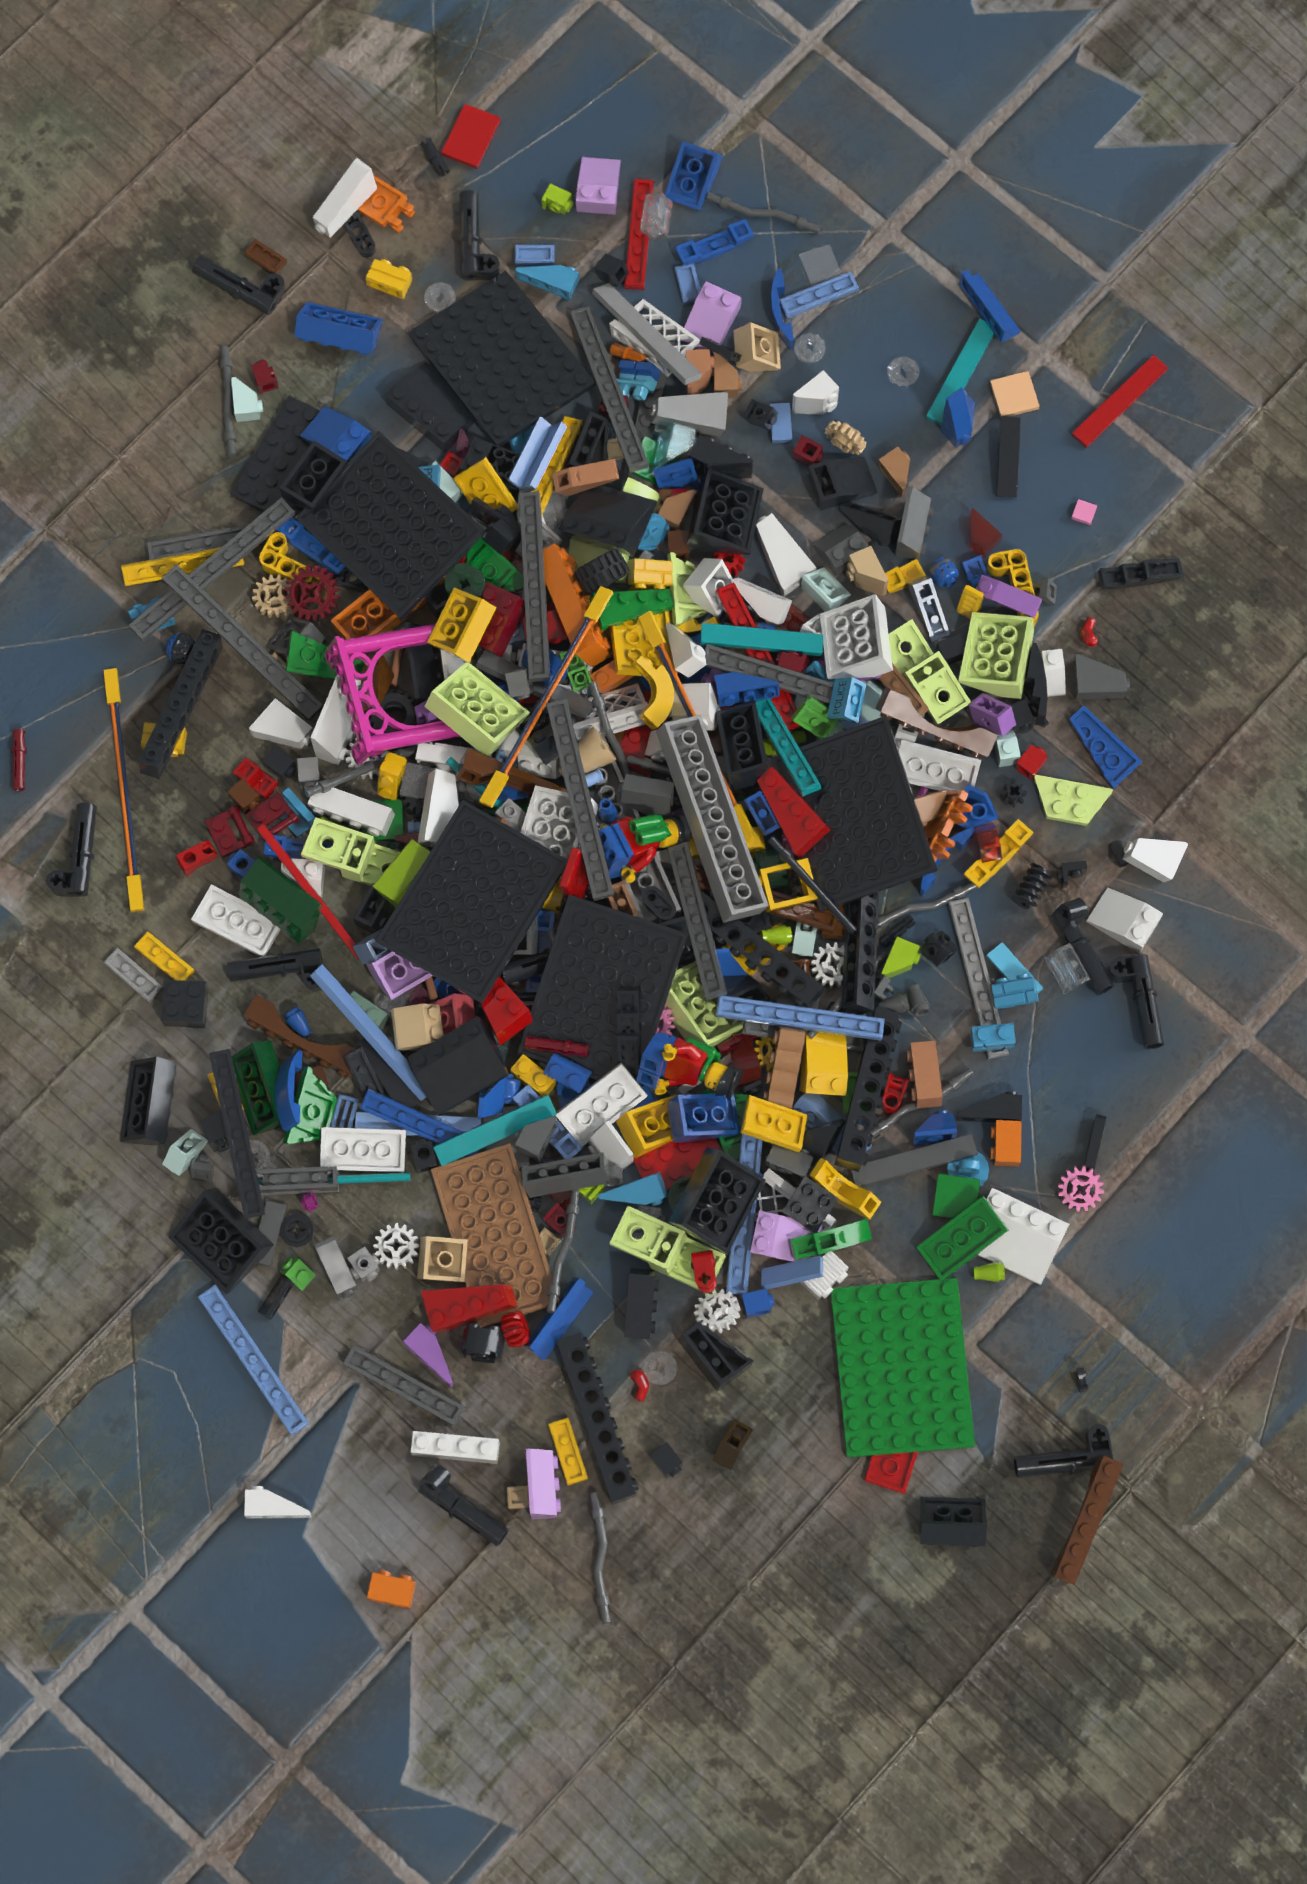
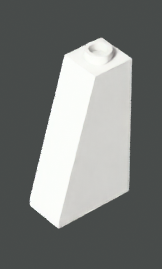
(345, 198)
(783, 554)
(438, 806)

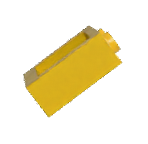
(808, 893)

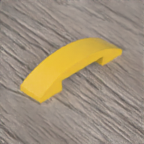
(1010, 843)

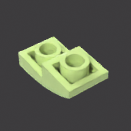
(637, 488)

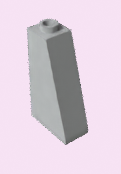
(699, 411)

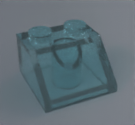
(672, 444)

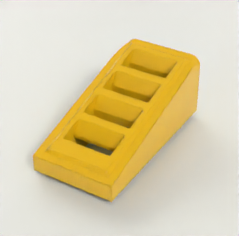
(970, 601)

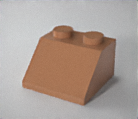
(705, 364)

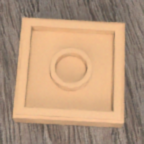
(1014, 394)

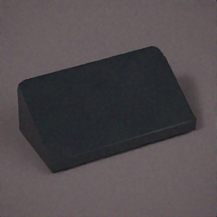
(276, 1297)

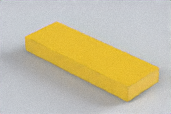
(163, 957)
(568, 1451)

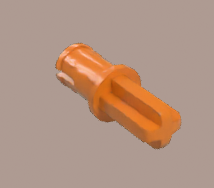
(627, 353)

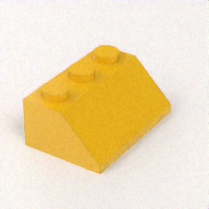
(461, 624)

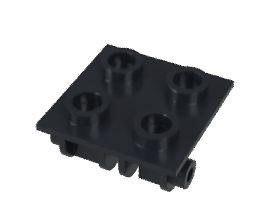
(810, 1204)

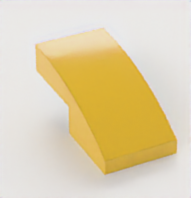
(901, 576)
(692, 625)

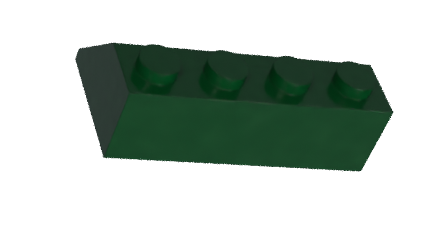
(280, 900)
(256, 1077)

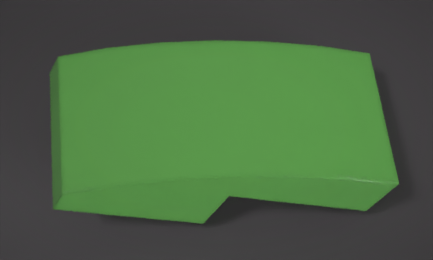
(577, 673)

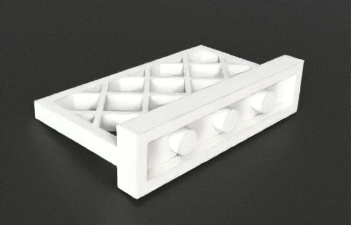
(625, 337)
(620, 720)
(786, 1191)

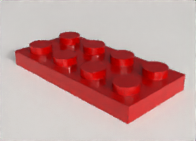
(636, 742)
(673, 1160)

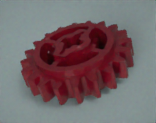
(319, 587)

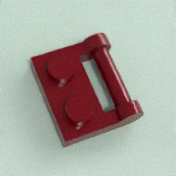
(271, 811)
(223, 834)

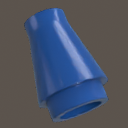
(607, 811)
(298, 1022)

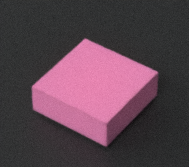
(1084, 512)

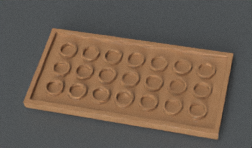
(492, 1211)

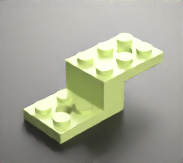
(926, 672)
(351, 853)
(661, 1246)

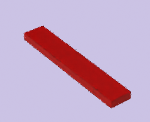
(637, 239)
(1119, 401)

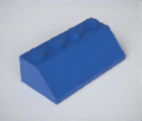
(338, 328)

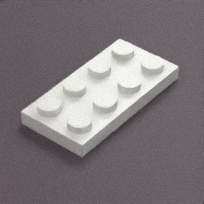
(938, 768)
(235, 921)
(601, 1102)
(363, 1149)

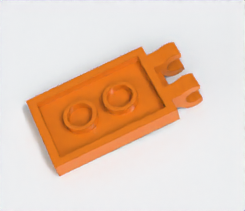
(386, 205)

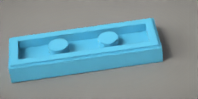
(1008, 964)

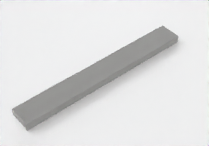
(647, 334)
(975, 967)

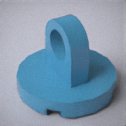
(655, 533)
(972, 1167)

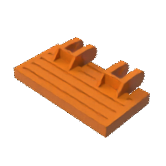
(940, 827)

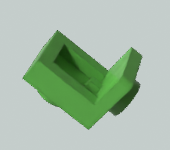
(297, 1272)

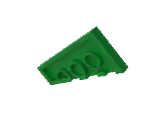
(632, 604)
(308, 658)

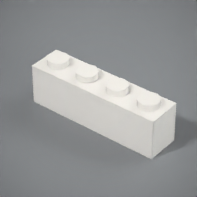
(352, 810)
(455, 1447)

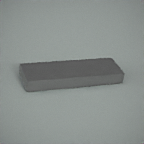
(270, 1227)

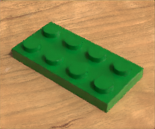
(962, 1238)

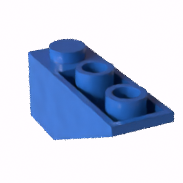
(741, 688)

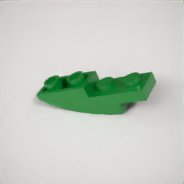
(830, 1239)

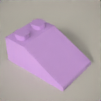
(598, 185)
(712, 314)
(773, 1236)

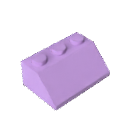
(396, 974)
(542, 1484)

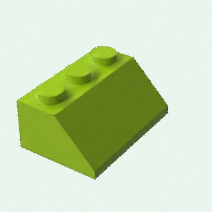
(401, 872)

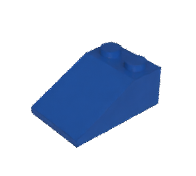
(693, 175)
(337, 433)
(702, 1117)

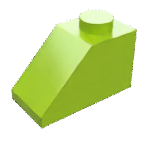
(901, 958)

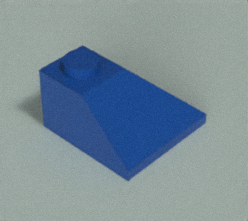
(936, 1129)

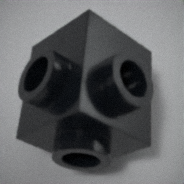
(939, 948)

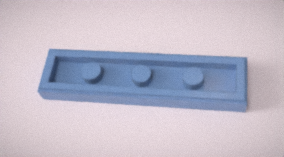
(818, 295)

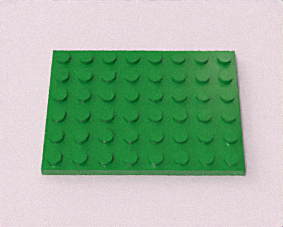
(902, 1368)

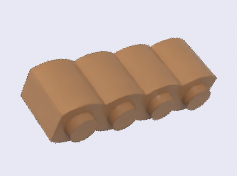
(785, 1066)

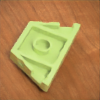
(684, 608)
(1070, 800)

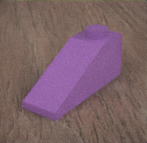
(1008, 596)
(426, 1347)

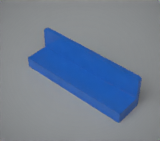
(988, 306)
(556, 1324)

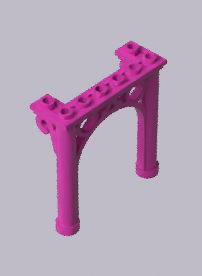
(341, 655)

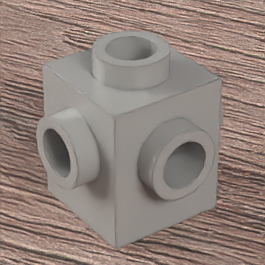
(361, 1258)

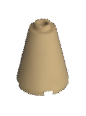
(593, 751)

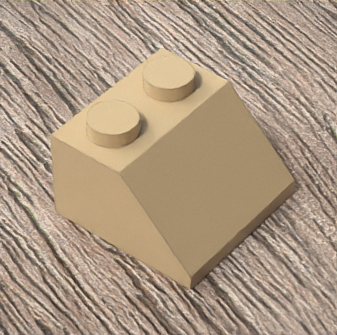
(758, 348)
(867, 571)
(416, 1026)
(442, 1259)

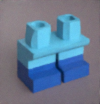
(638, 377)

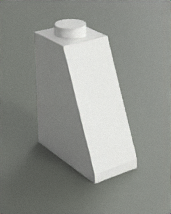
(281, 726)
(1155, 857)

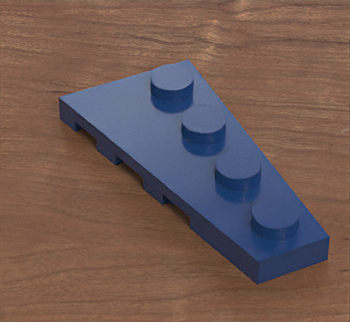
(1106, 749)

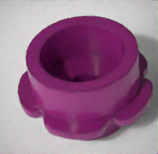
(309, 1202)

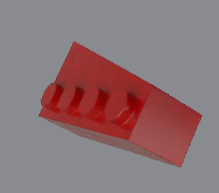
(793, 813)
(505, 1012)
(460, 1306)

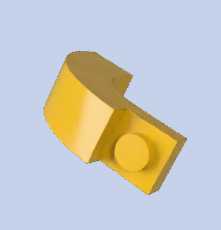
(661, 692)
(849, 1195)

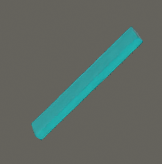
(962, 368)
(761, 639)
(787, 748)
(494, 1130)

